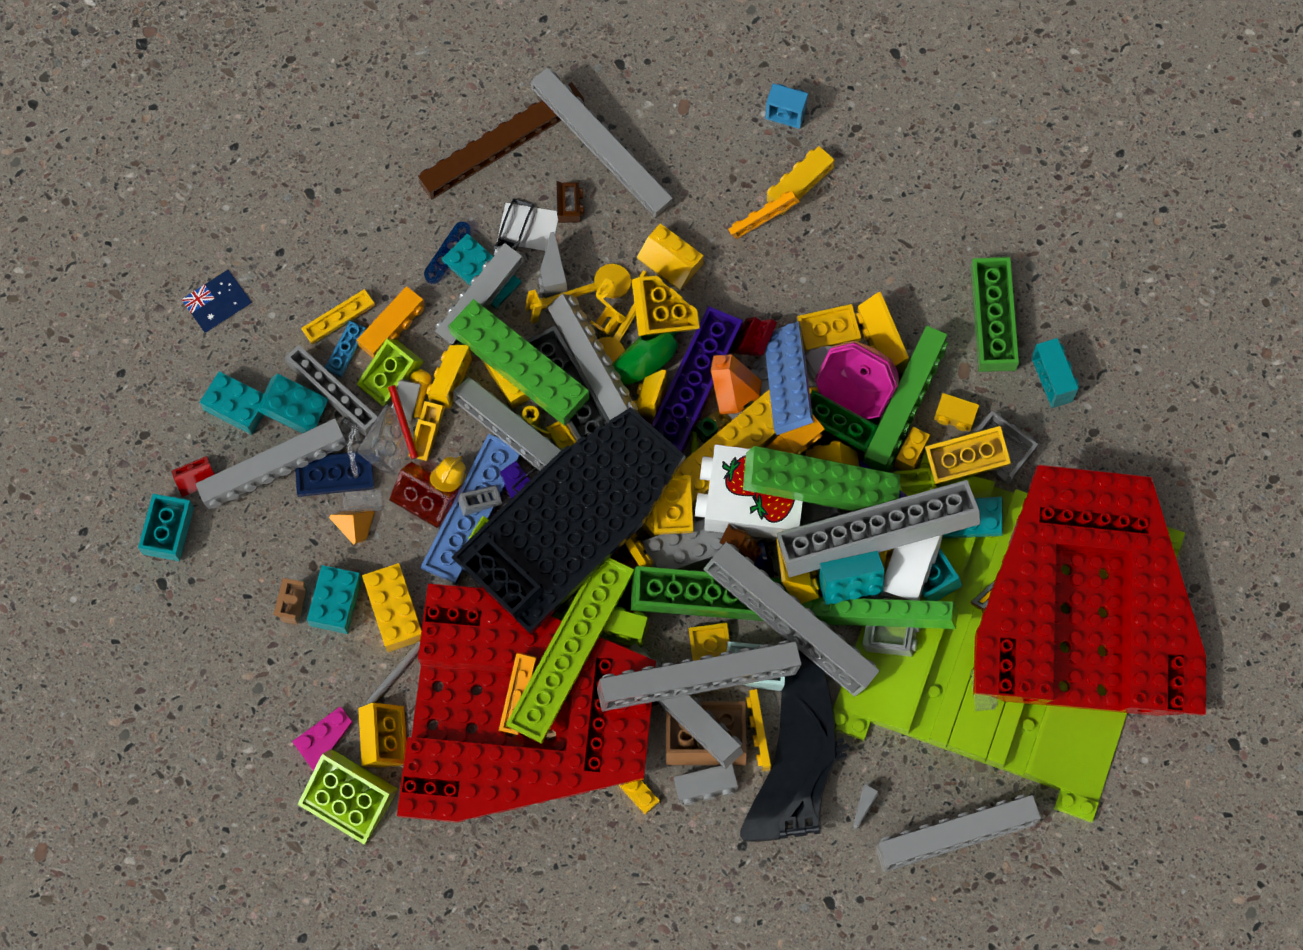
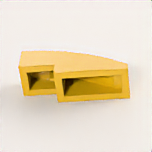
(427, 429)

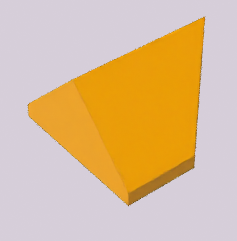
(354, 524)

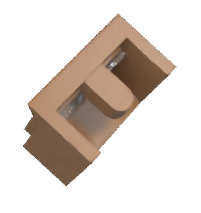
(290, 601)

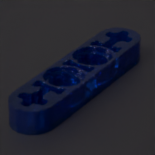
(443, 250)

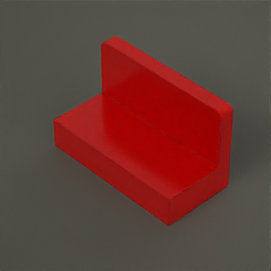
(190, 474)

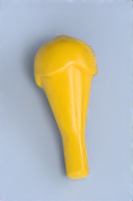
(423, 378)

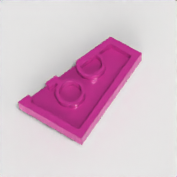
(322, 736)

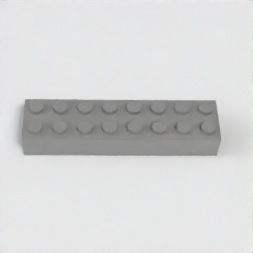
(957, 833)

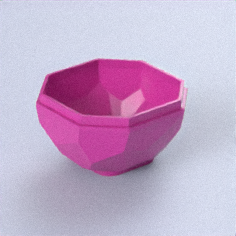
(853, 388)

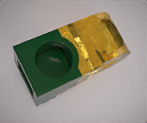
(711, 425)

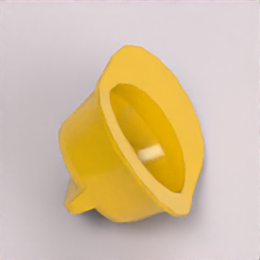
(448, 474)

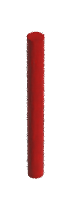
(403, 422)

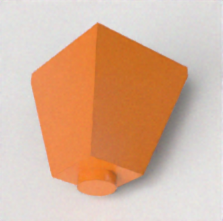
(733, 384)

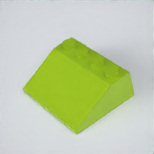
(347, 796)

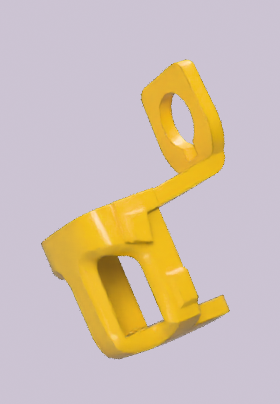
(609, 310)

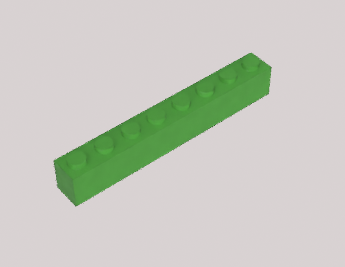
(886, 613)

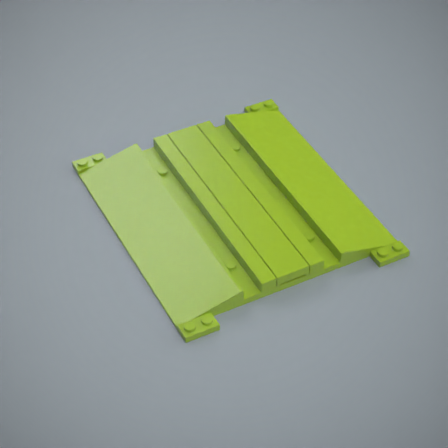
(934, 697)

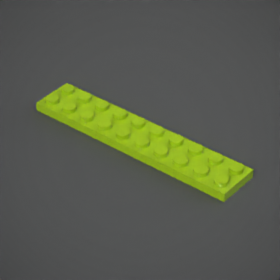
(569, 650)

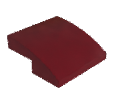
(754, 336)

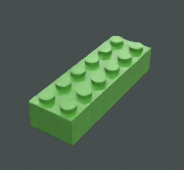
(994, 314)

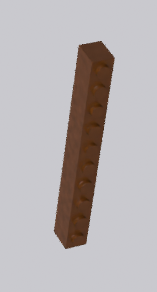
(489, 147)

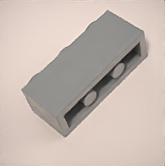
(705, 784)

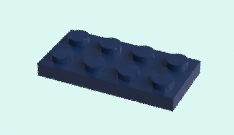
(334, 475)

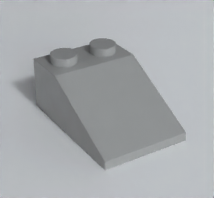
(552, 273)

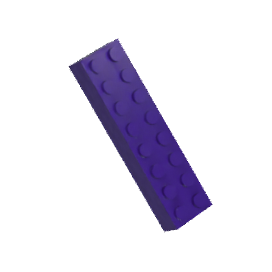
(693, 379)

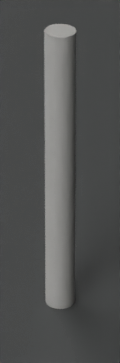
(394, 674)

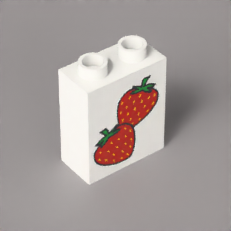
(745, 510)

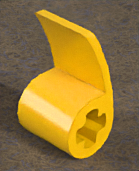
(531, 410)

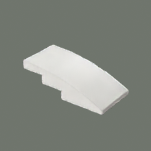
(911, 568)

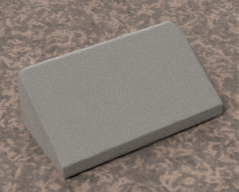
(408, 394)

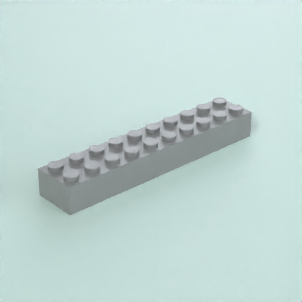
(879, 527)
(697, 548)
(791, 619)
(698, 676)

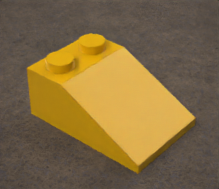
(651, 395)

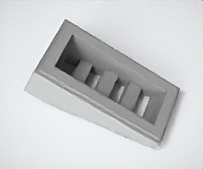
(473, 508)
(867, 799)

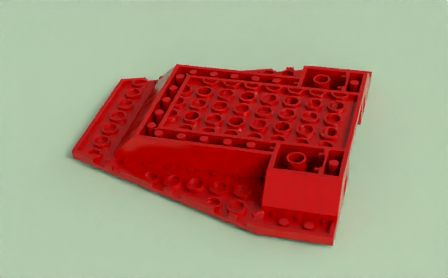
(1149, 629)
(466, 775)

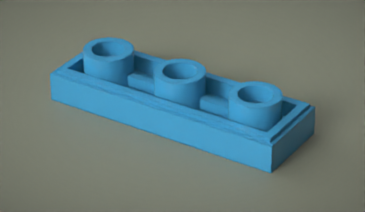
(341, 358)

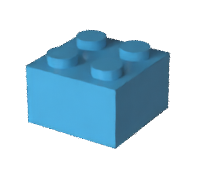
(786, 105)

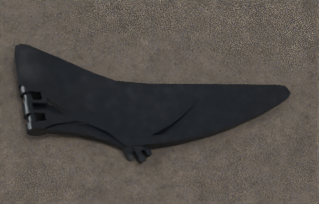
(802, 760)

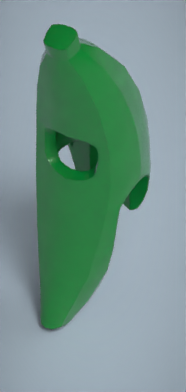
(645, 357)

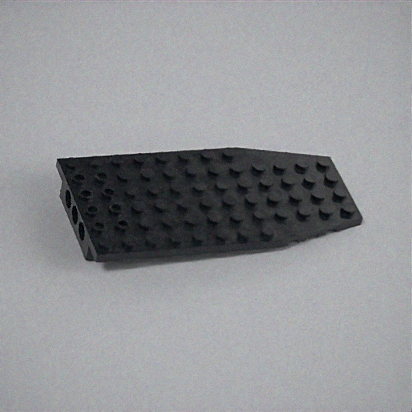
(570, 518)

